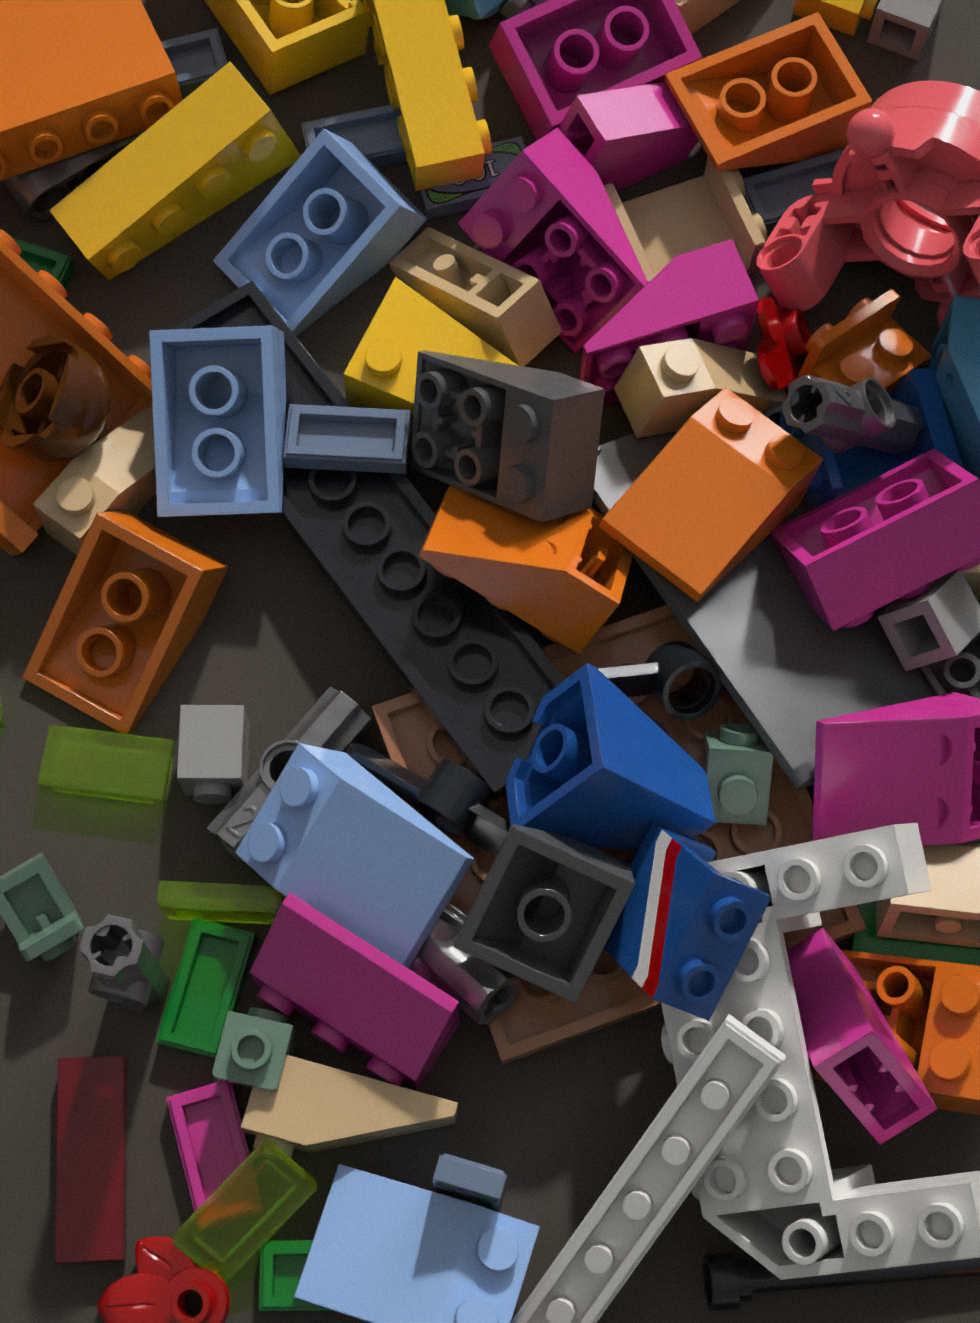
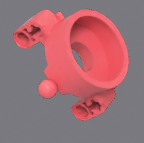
(902, 151)

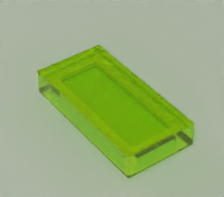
(106, 764)
(219, 902)
(245, 1211)

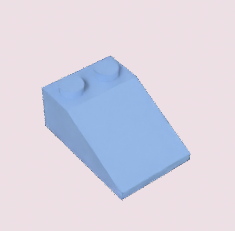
(320, 232)
(218, 420)
(354, 851)
(413, 1255)

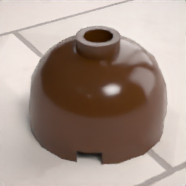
(54, 402)

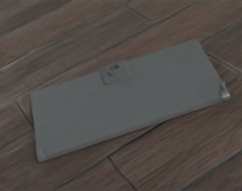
(767, 639)

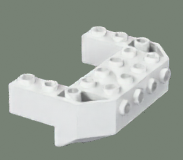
(774, 1173)

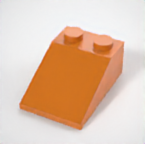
(771, 97)
(712, 494)
(123, 618)

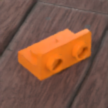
(865, 347)

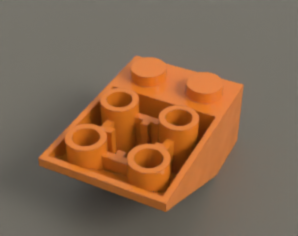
(550, 573)
(934, 1018)

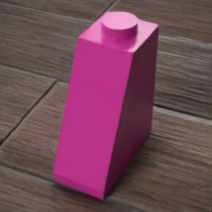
(629, 132)
(853, 1041)

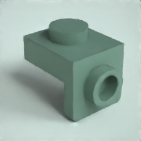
(738, 774)
(38, 910)
(255, 1049)

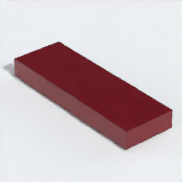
(91, 1160)

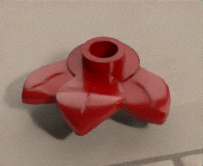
(782, 345)
(161, 1288)

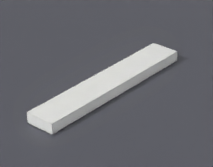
(655, 1178)

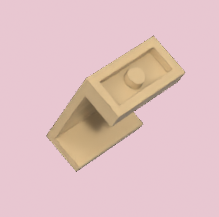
(691, 218)

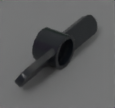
(660, 671)
(449, 798)

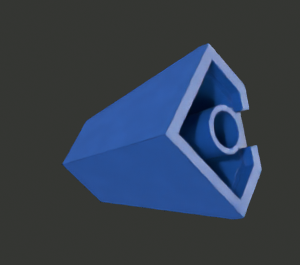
(605, 770)

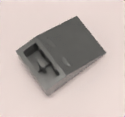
(507, 433)

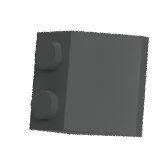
(546, 909)

